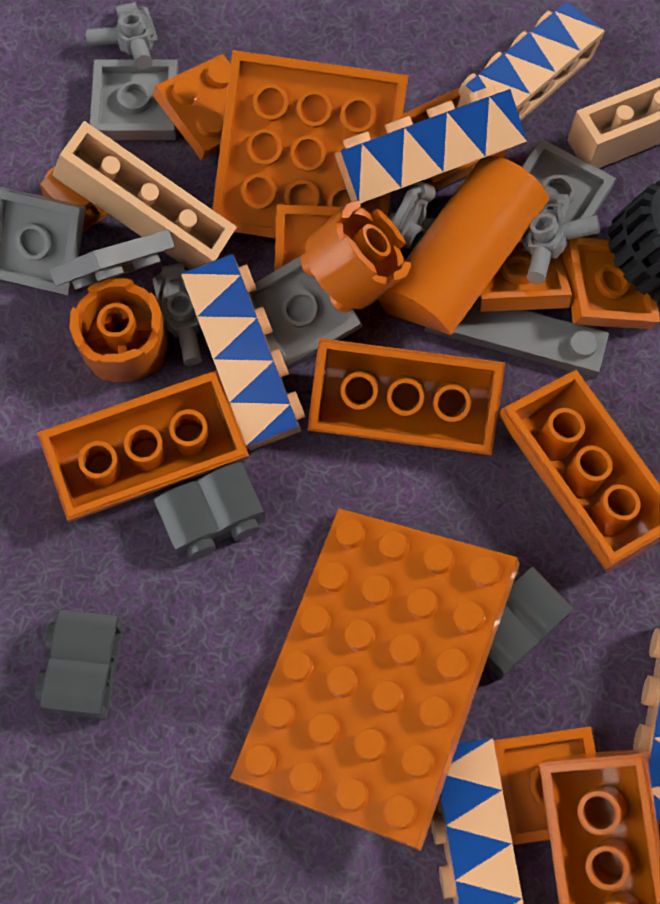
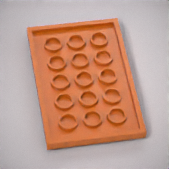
(377, 676)

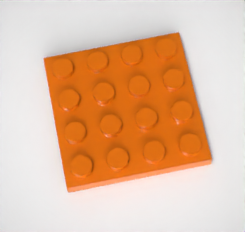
(284, 133)

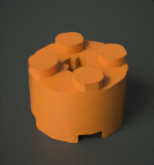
(355, 257)
(96, 327)

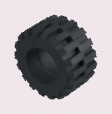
(637, 241)

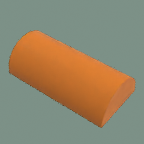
(466, 245)
(406, 396)
(142, 446)
(588, 468)
(603, 827)

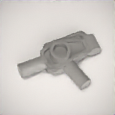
(133, 34)
(412, 213)
(549, 235)
(178, 311)

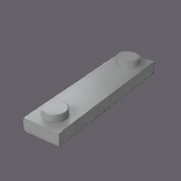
(533, 338)

